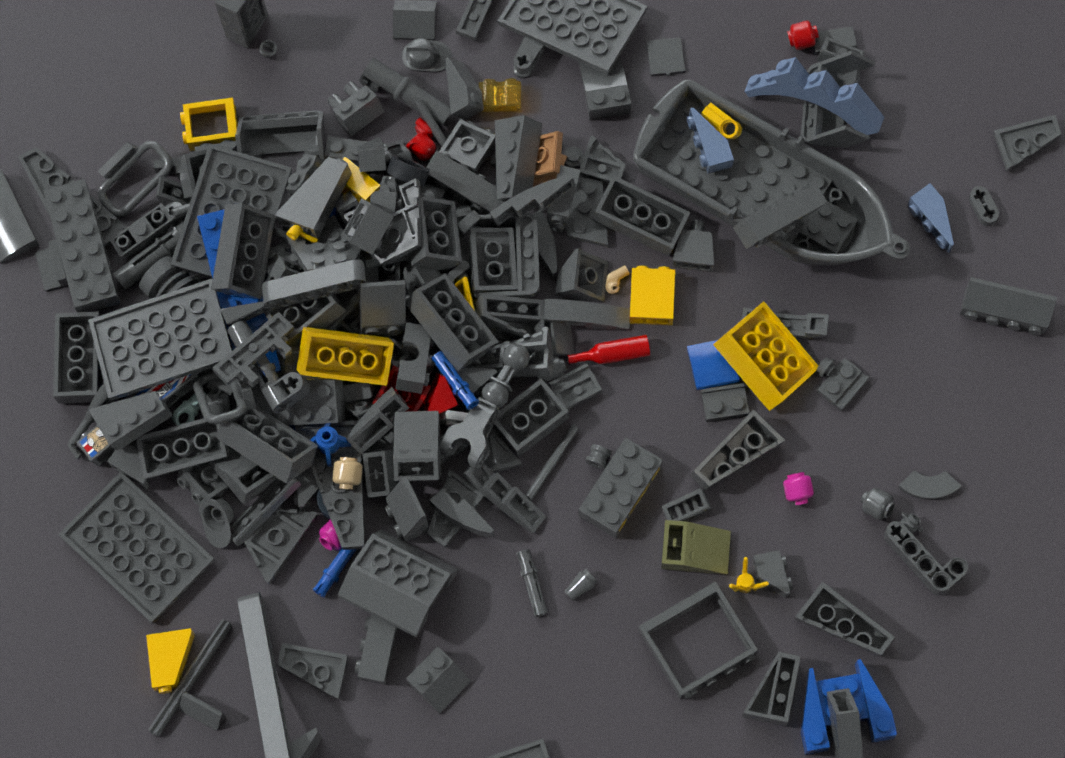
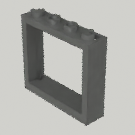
(678, 610)

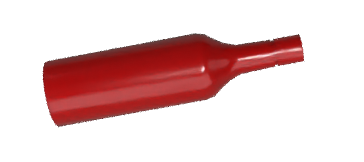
(614, 351)

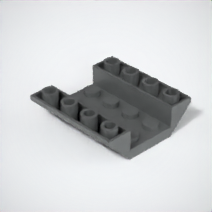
(396, 581)

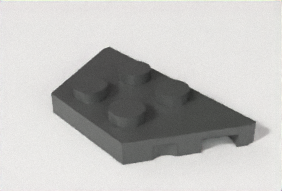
(277, 539)

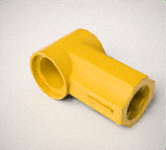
(720, 121)

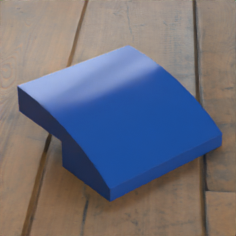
(709, 366)

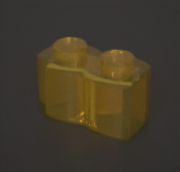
(501, 96)

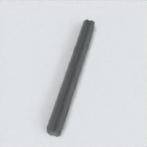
(190, 677)

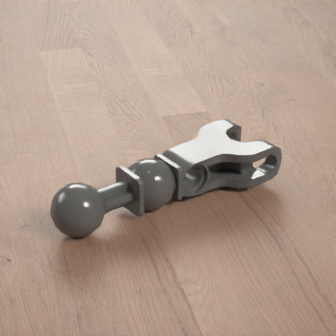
(482, 418)

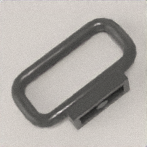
(120, 163)
(242, 394)

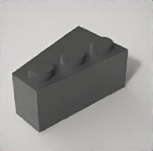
(511, 314)
(775, 693)

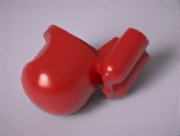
(422, 144)

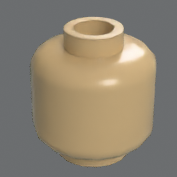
(347, 472)

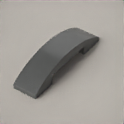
(802, 326)

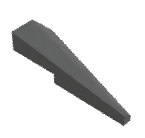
(539, 350)

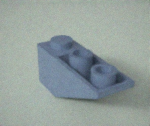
(713, 146)
(931, 210)

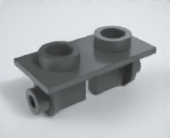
(357, 408)

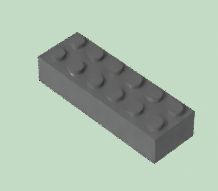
(81, 246)

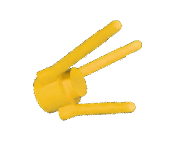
(745, 581)

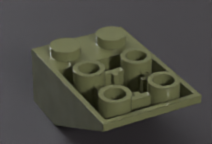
(695, 548)

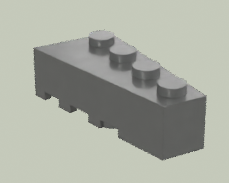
(516, 154)
(780, 216)
(740, 448)

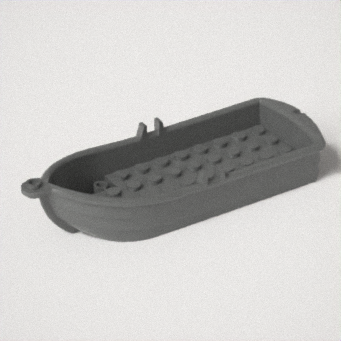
(765, 169)

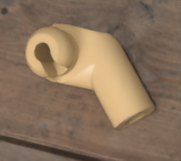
(613, 279)

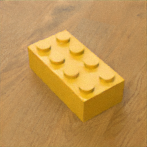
(345, 356)

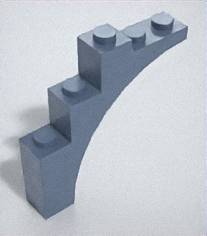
(820, 88)

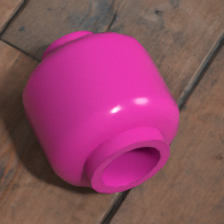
(798, 488)
(328, 537)

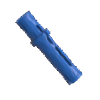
(460, 387)
(331, 574)

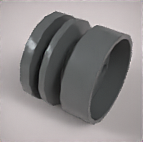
(164, 278)

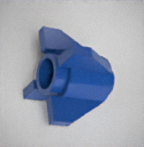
(329, 441)

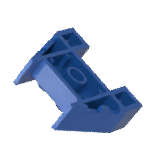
(868, 700)

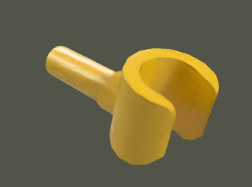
(296, 231)

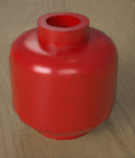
(802, 35)

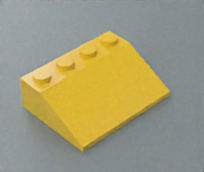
(766, 356)

